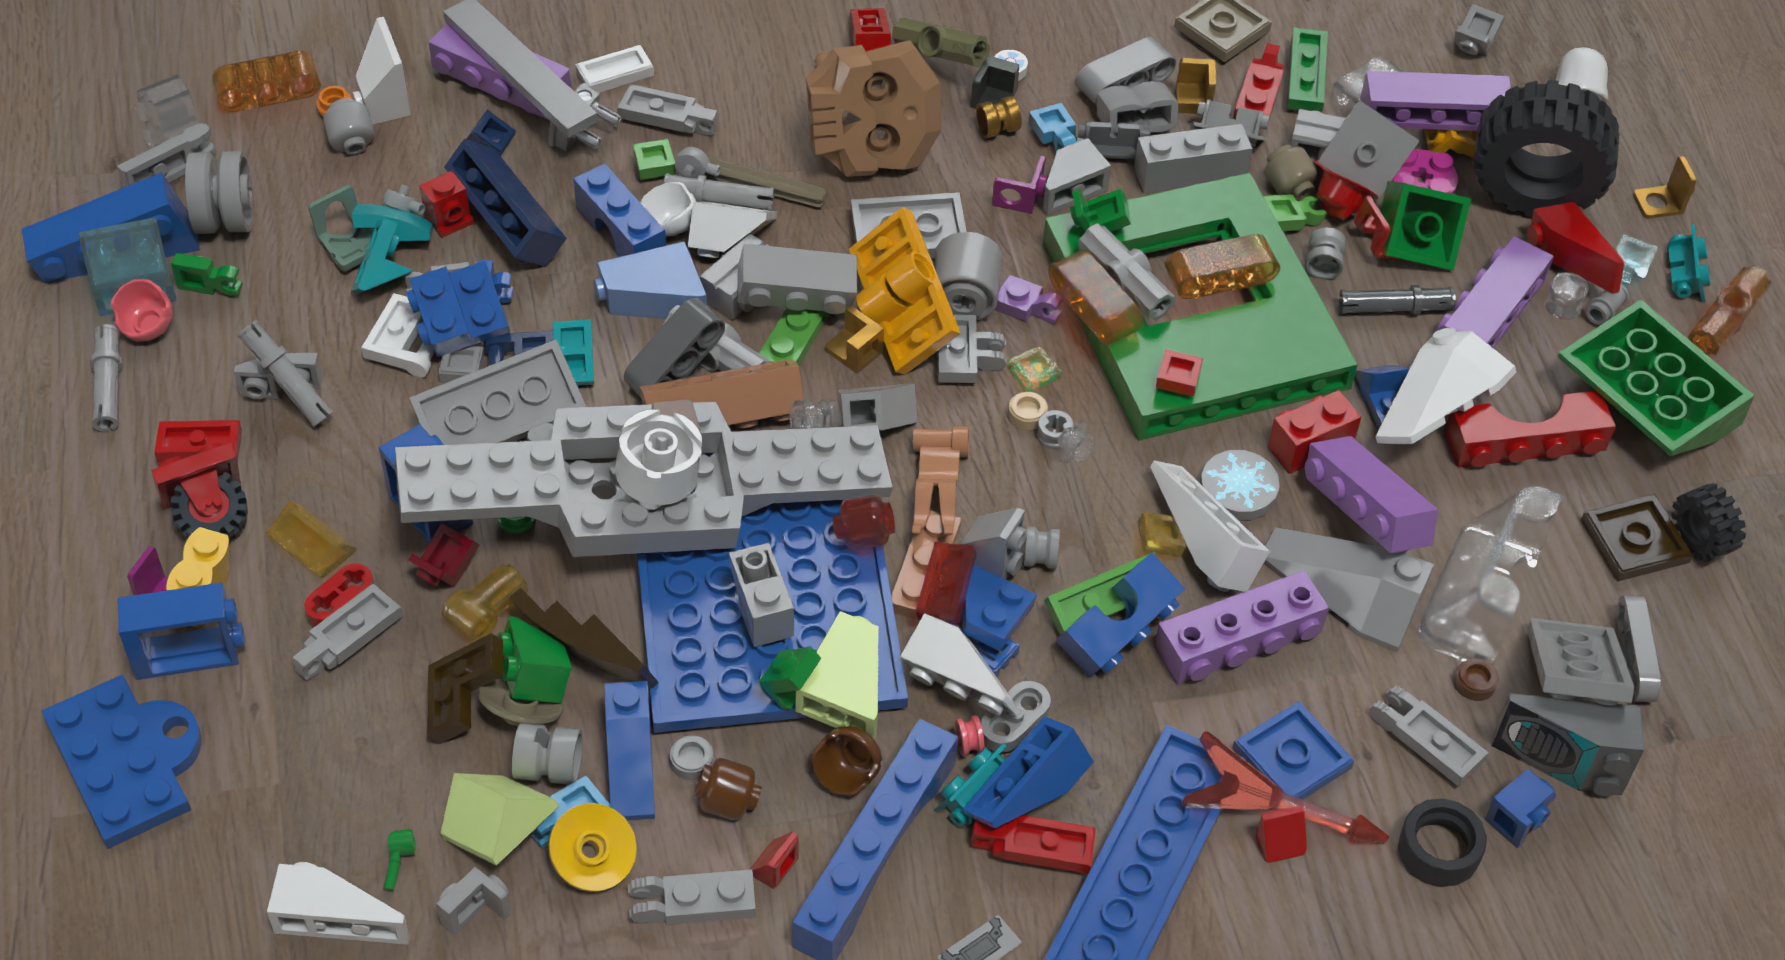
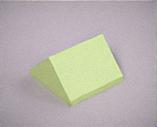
(492, 814)

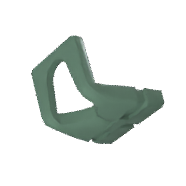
(343, 249)

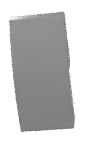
(259, 384)

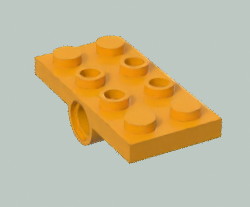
(903, 291)

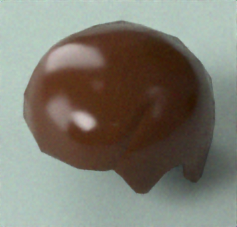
(846, 760)

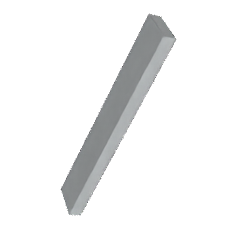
(521, 67)

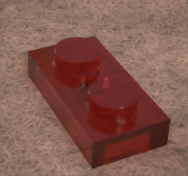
(946, 582)

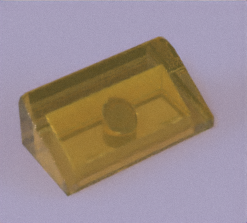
(310, 539)

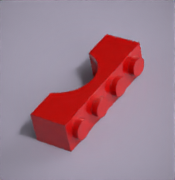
(1488, 437)

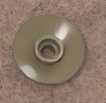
(498, 699)

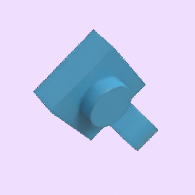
(1053, 125)
(575, 794)

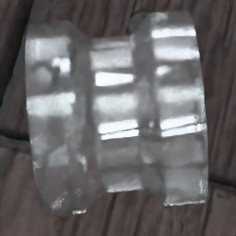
(1566, 296)

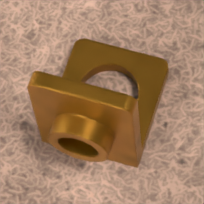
(1675, 193)

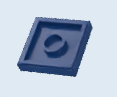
(1294, 752)

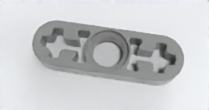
(1638, 647)

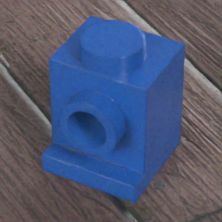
(1521, 807)

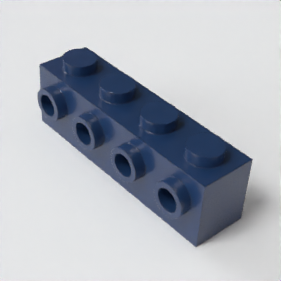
(506, 203)

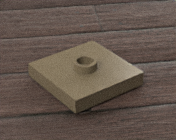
(1223, 26)

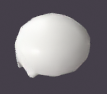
(671, 206)

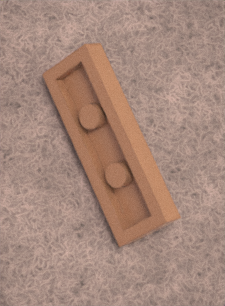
(914, 568)

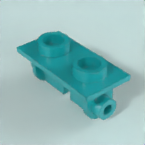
(1692, 276)
(961, 791)

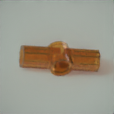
(1730, 310)

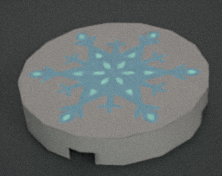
(1241, 483)

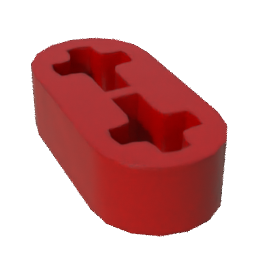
(336, 592)

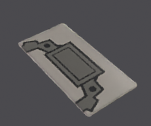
(986, 943)

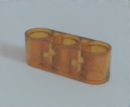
(266, 81)
(1222, 266)
(1095, 297)

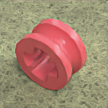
(969, 735)

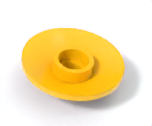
(607, 833)

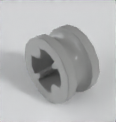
(1052, 419)

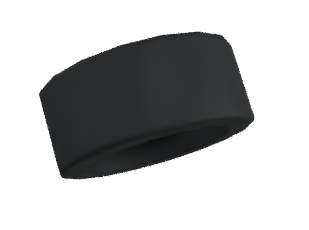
(1447, 814)

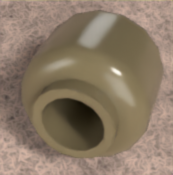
(1291, 171)

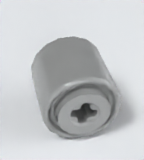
(969, 273)

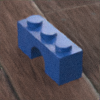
(608, 202)
(1147, 593)

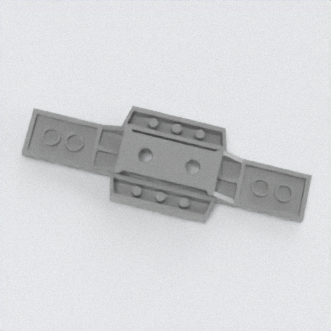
(738, 478)

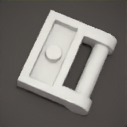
(394, 336)

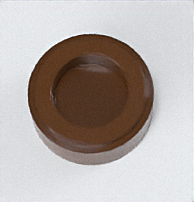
(1476, 679)

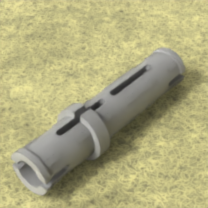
(725, 192)
(106, 367)
(284, 372)

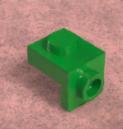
(1106, 210)
(789, 674)

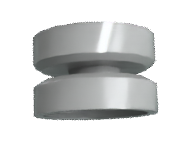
(219, 192)

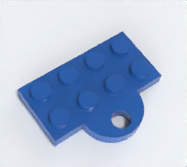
(124, 757)

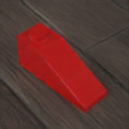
(870, 28)
(1576, 245)

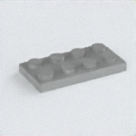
(500, 399)
(1580, 661)

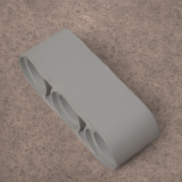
(1126, 67)

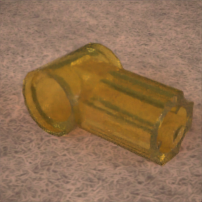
(478, 610)

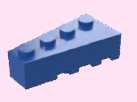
(54, 243)

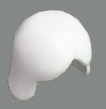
(1584, 68)

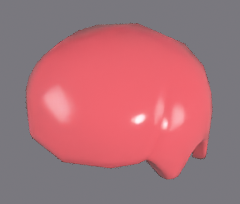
(141, 310)

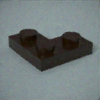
(453, 681)

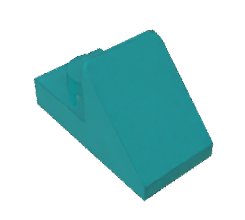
(374, 267)

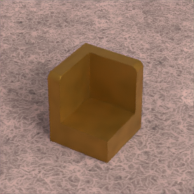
(1195, 83)
(858, 342)

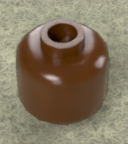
(727, 789)

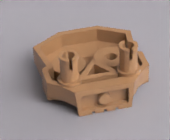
(903, 107)

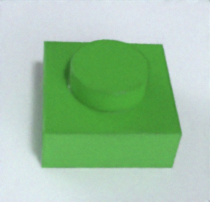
(654, 159)

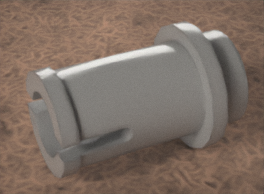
(1603, 307)

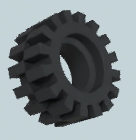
(1709, 522)

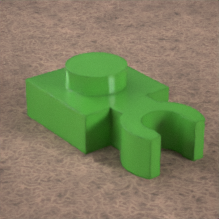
(1295, 214)

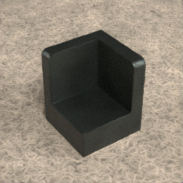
(994, 81)

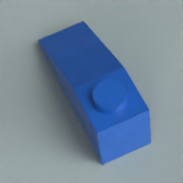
(629, 749)
(1033, 774)

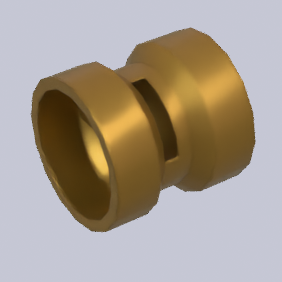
(998, 117)

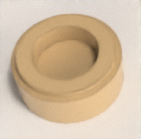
(1026, 410)

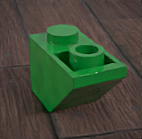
(533, 663)

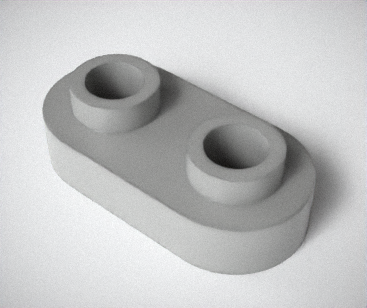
(1016, 727)

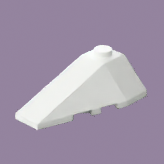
(1441, 381)

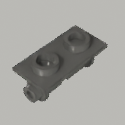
(1113, 145)

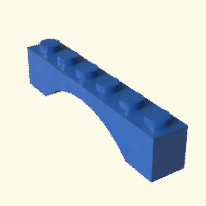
(845, 885)

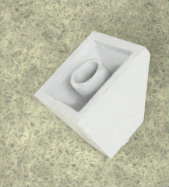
(382, 77)
(722, 226)

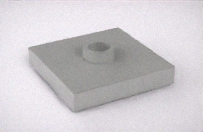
(1368, 149)

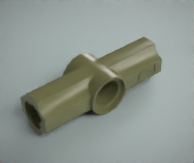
(942, 41)

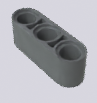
(676, 346)

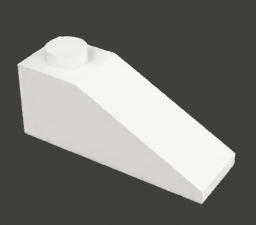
(321, 904)

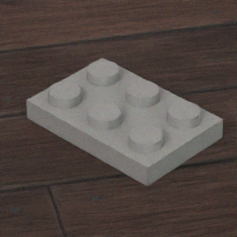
(935, 215)

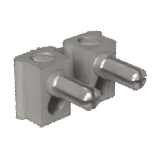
(591, 97)

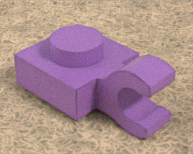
(1025, 298)

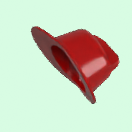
(1340, 195)

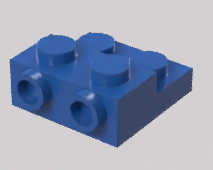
(457, 307)

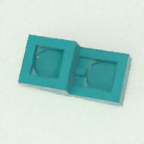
(409, 227)
(577, 347)

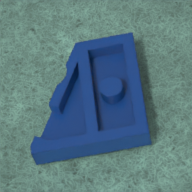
(994, 608)

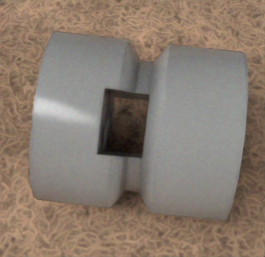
(547, 754)

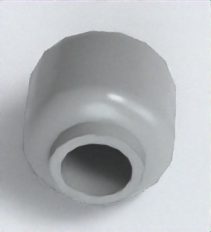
(348, 126)

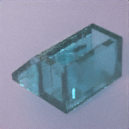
(124, 254)

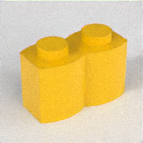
(203, 563)

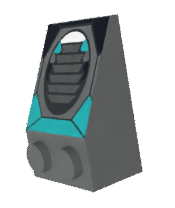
(1573, 740)

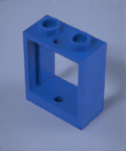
(185, 650)

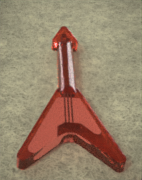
(1249, 789)

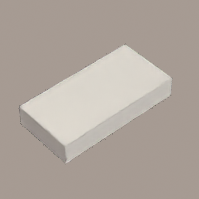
(615, 69)

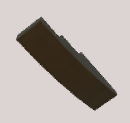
(588, 642)

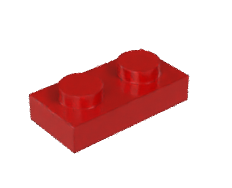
(187, 437)

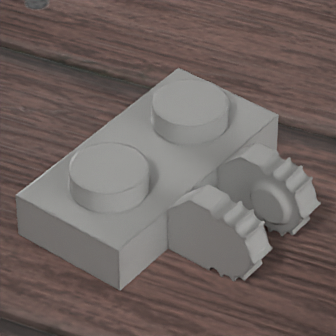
(960, 357)

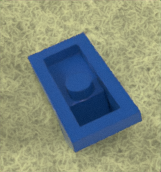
(1379, 388)

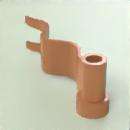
(940, 468)

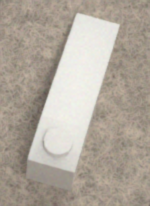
(1213, 535)

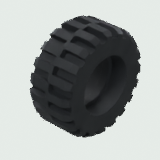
(1552, 116)

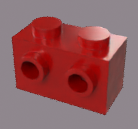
(1317, 421)

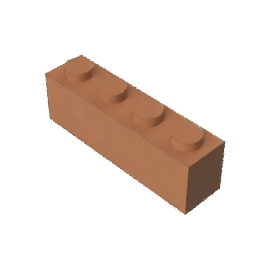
(740, 393)

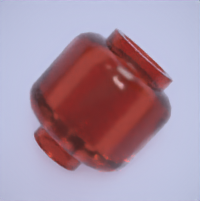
(864, 522)

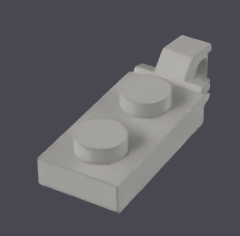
(667, 111)
(346, 631)

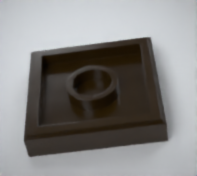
(1636, 537)

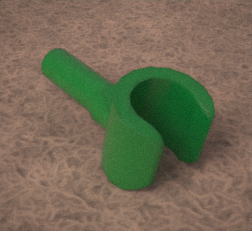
(399, 844)

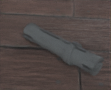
(1392, 300)

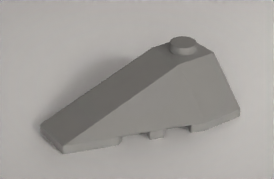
(1357, 581)

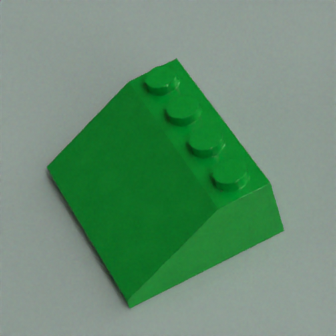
(1659, 380)

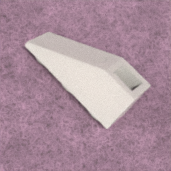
(948, 657)

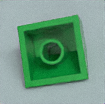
(1424, 224)

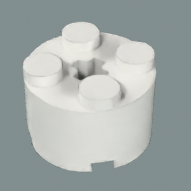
(658, 458)

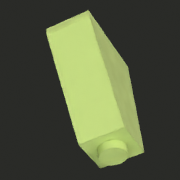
(846, 678)

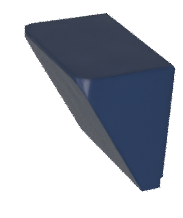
(491, 132)

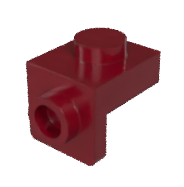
(445, 556)

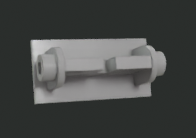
(1217, 114)

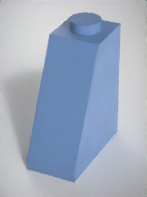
(648, 282)

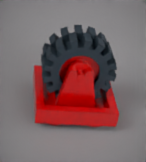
(203, 491)

